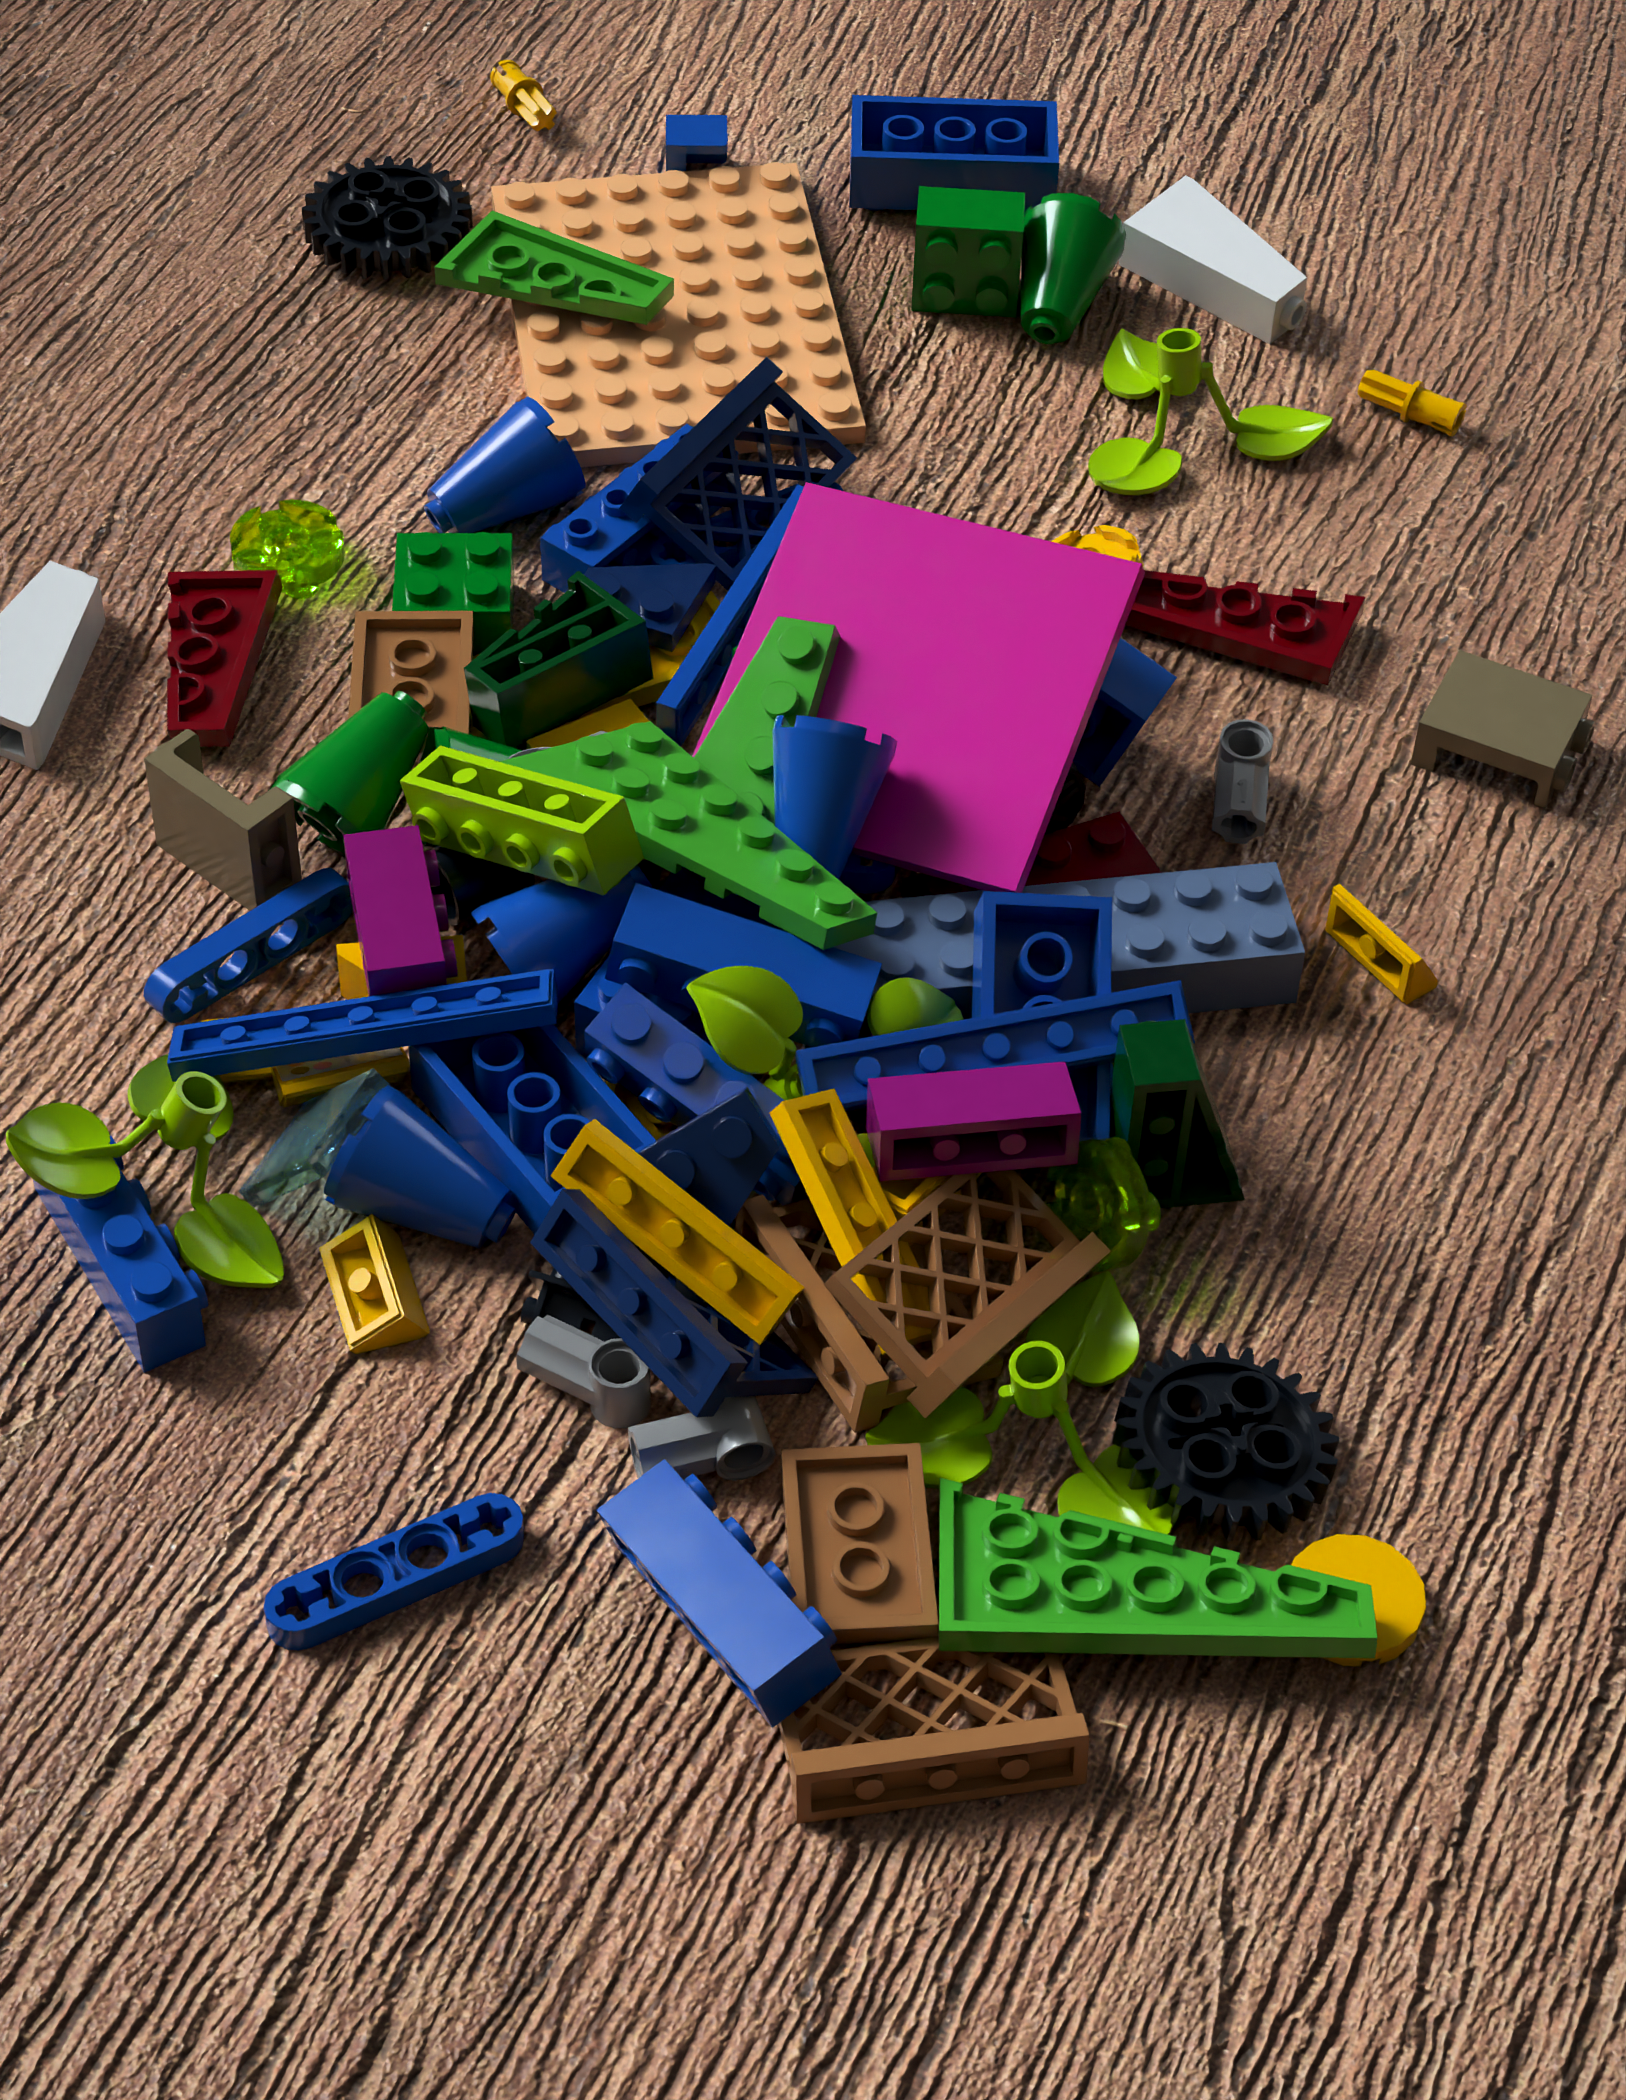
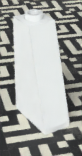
(1214, 261)
(43, 653)

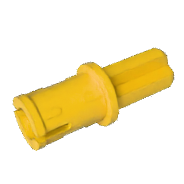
(523, 96)
(1413, 401)

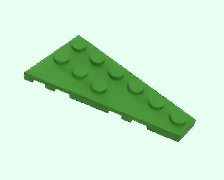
(702, 825)
(1117, 1588)

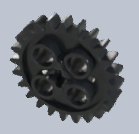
(386, 217)
(1225, 1441)

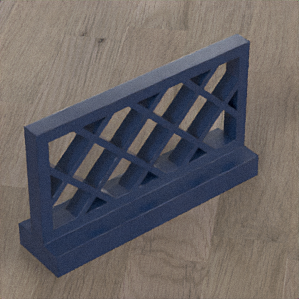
(700, 451)
(659, 1317)

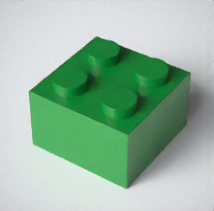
(968, 251)
(458, 575)

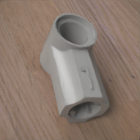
(1242, 781)
(588, 1370)
(729, 1442)

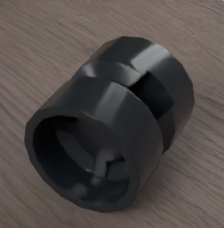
(474, 882)

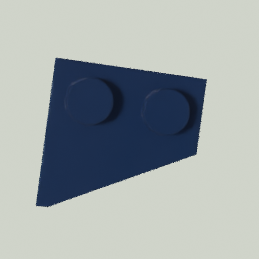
(659, 594)
(718, 1154)

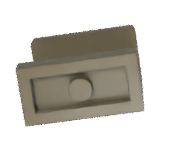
(1506, 722)
(233, 845)

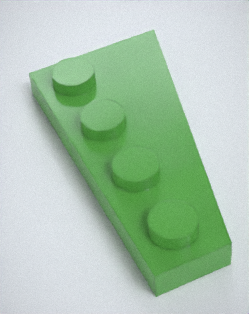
(546, 269)
(780, 680)

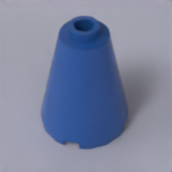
(506, 474)
(826, 784)
(557, 927)
(417, 1176)

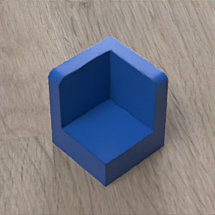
(695, 140)

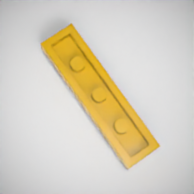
(844, 1190)
(678, 1232)

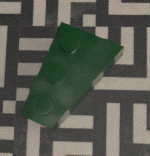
(558, 665)
(1170, 1116)

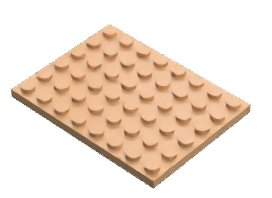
(742, 293)

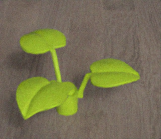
(1175, 367)
(755, 1011)
(73, 1156)
(1079, 1337)

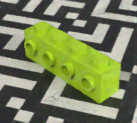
(523, 819)

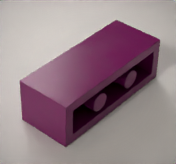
(396, 911)
(972, 1121)

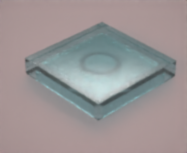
(312, 1139)

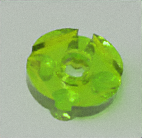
(261, 540)
(1112, 1179)

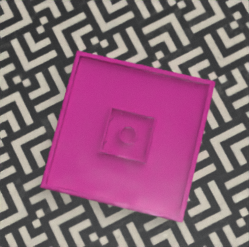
(962, 651)

